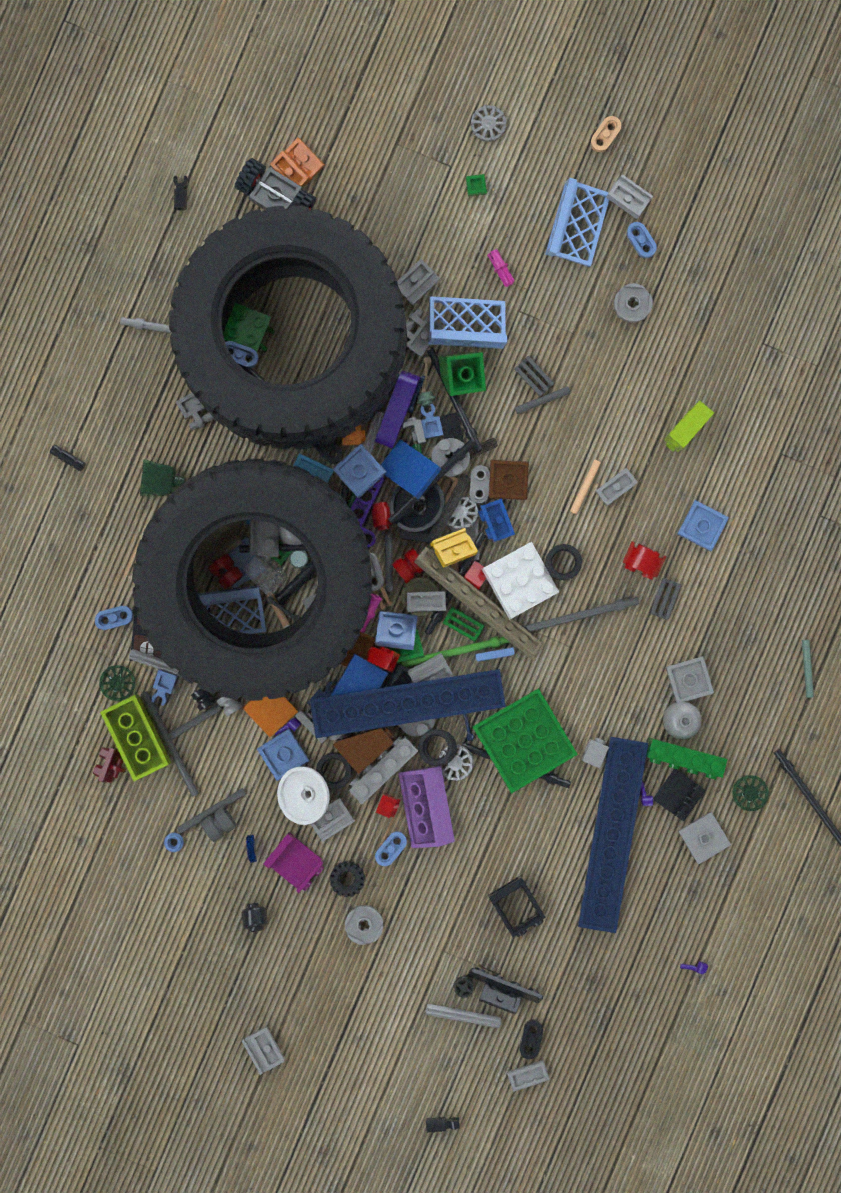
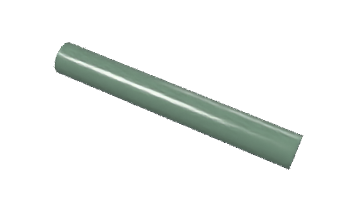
(807, 668)

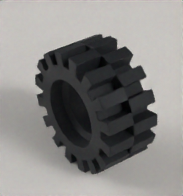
(347, 867)

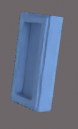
(494, 654)

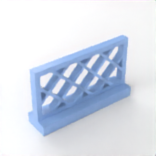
(562, 218)
(464, 338)
(237, 595)

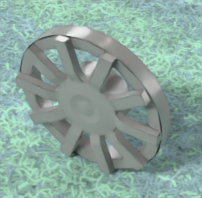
(488, 123)
(461, 514)
(458, 763)

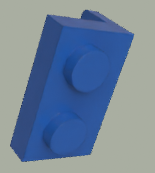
(496, 520)

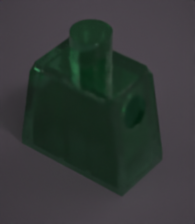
(159, 479)

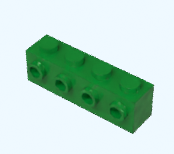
(692, 759)

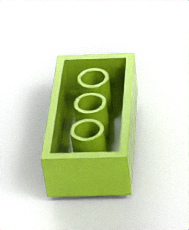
(135, 737)

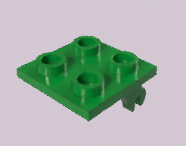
(247, 327)

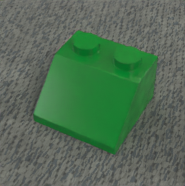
(463, 373)

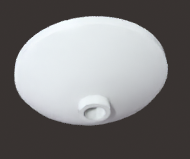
(295, 798)

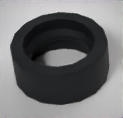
(577, 557)
(423, 749)
(335, 755)

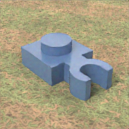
(431, 425)
(164, 684)

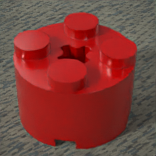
(644, 560)

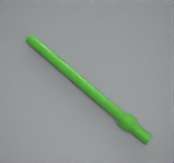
(494, 642)

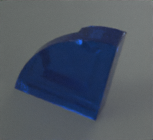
(251, 848)

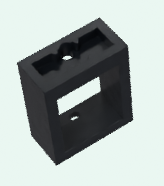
(505, 890)

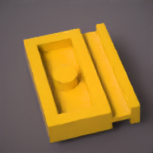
(454, 547)

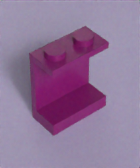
(295, 862)

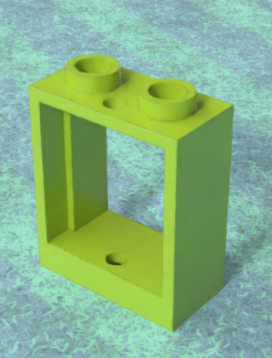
(688, 426)

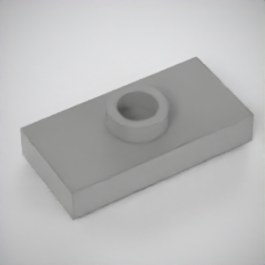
(426, 601)
(528, 1075)

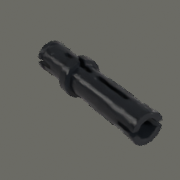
(305, 575)

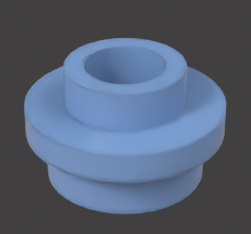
(167, 842)

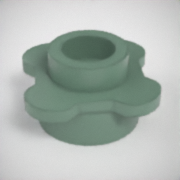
(425, 398)

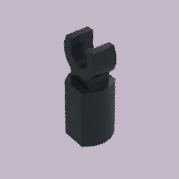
(180, 194)
(440, 1124)

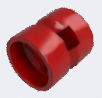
(406, 566)
(228, 578)

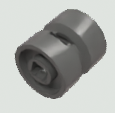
(217, 825)

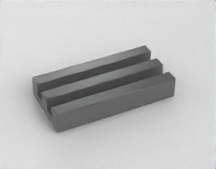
(534, 376)
(670, 583)

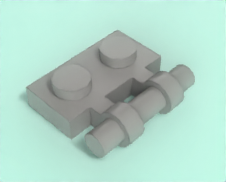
(419, 341)
(190, 407)

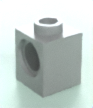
(595, 752)

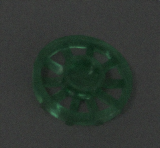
(117, 683)
(750, 793)

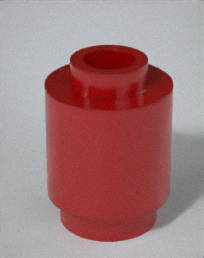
(380, 516)

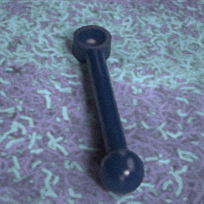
(411, 407)
(470, 736)

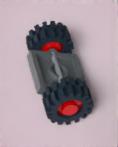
(272, 188)

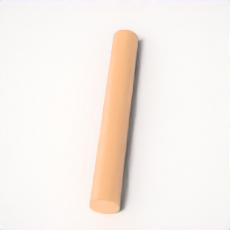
(585, 487)

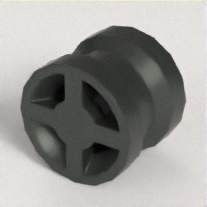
(463, 990)

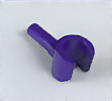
(293, 724)
(645, 800)
(701, 968)

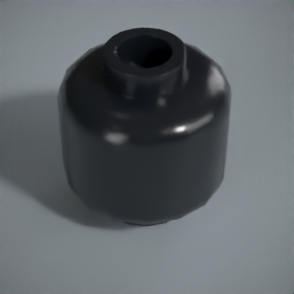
(254, 917)

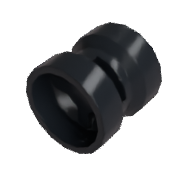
(203, 699)

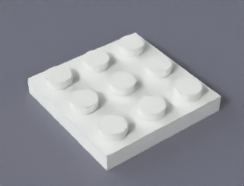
(520, 580)

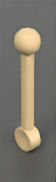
(427, 361)

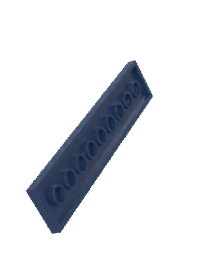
(407, 703)
(612, 834)

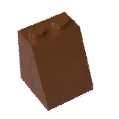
(364, 747)

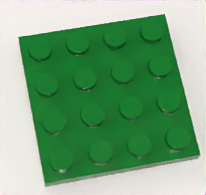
(524, 740)

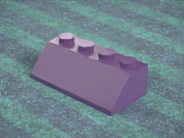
(426, 807)

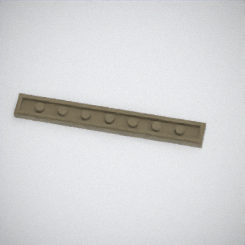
(478, 603)

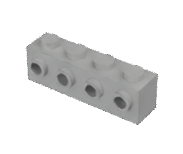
(384, 769)

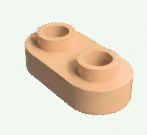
(605, 135)

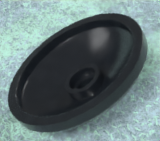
(415, 520)

